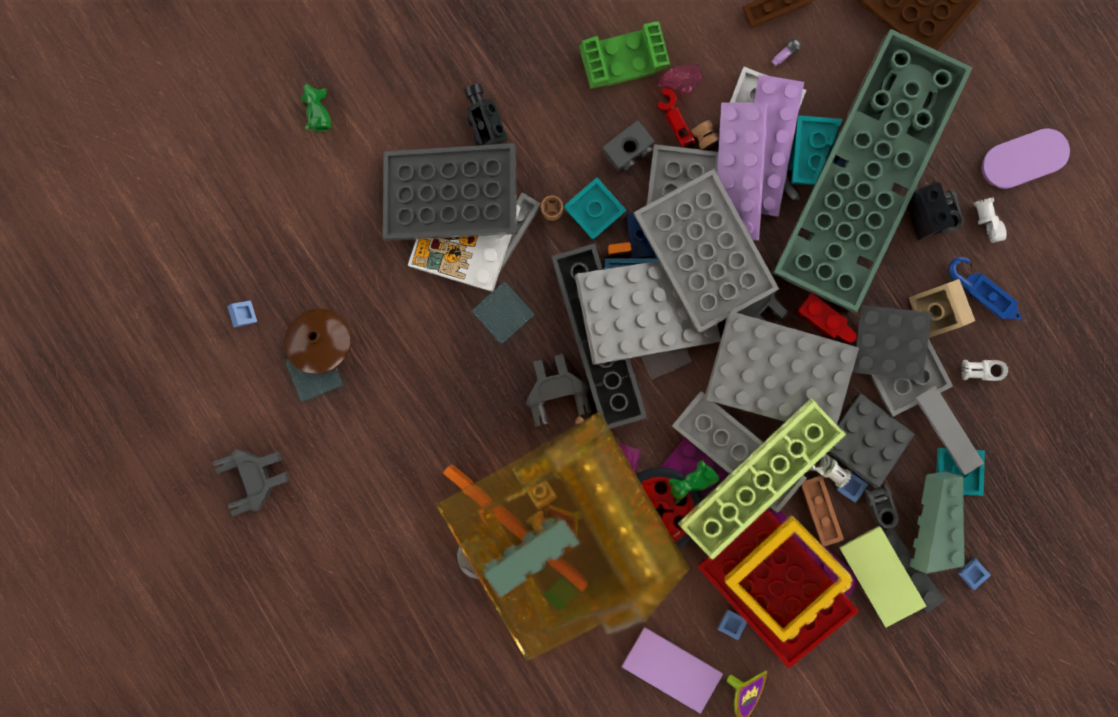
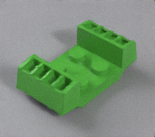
(625, 56)

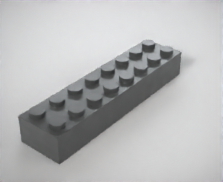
(610, 383)

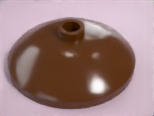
(324, 352)

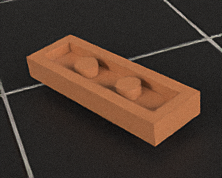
(821, 511)

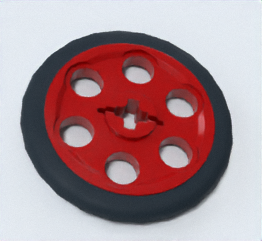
(648, 479)

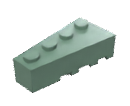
(941, 524)
(529, 555)

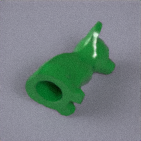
(316, 113)
(698, 480)

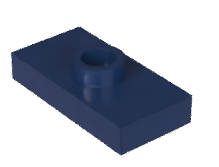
(639, 244)

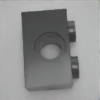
(634, 135)

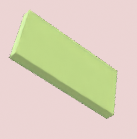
(882, 576)

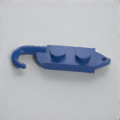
(986, 292)

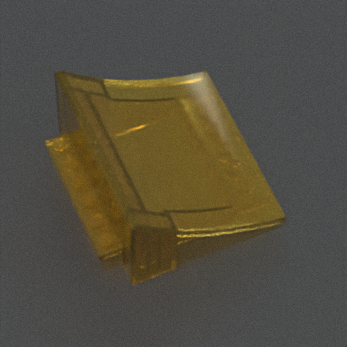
(623, 553)

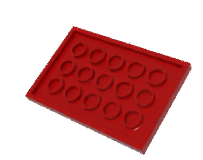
(782, 586)

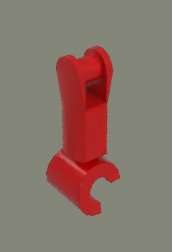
(675, 118)

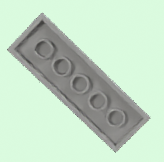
(723, 438)

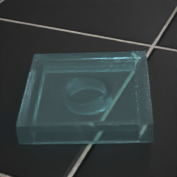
(503, 312)
(312, 385)

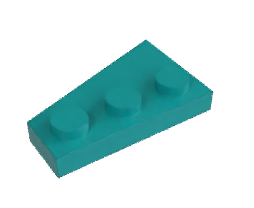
(811, 146)

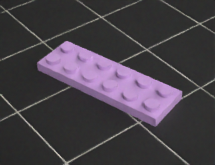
(782, 112)
(742, 159)

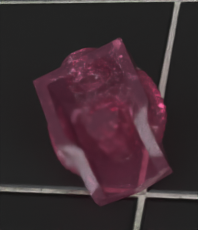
(681, 78)

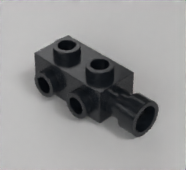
(484, 118)

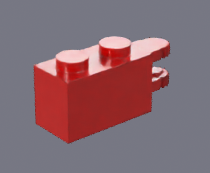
(825, 319)

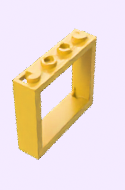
(767, 547)

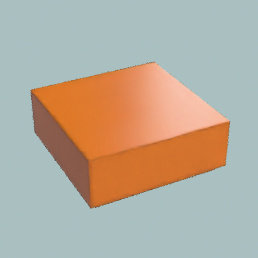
(619, 249)

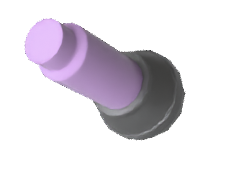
(792, 46)

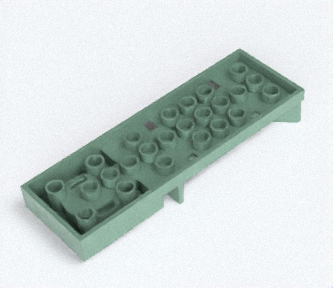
(884, 144)

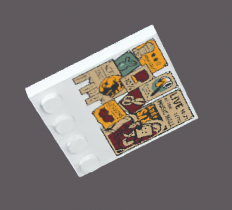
(463, 259)

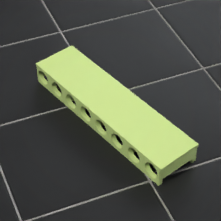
(761, 478)

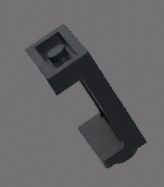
(929, 211)

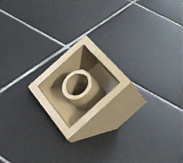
(948, 307)

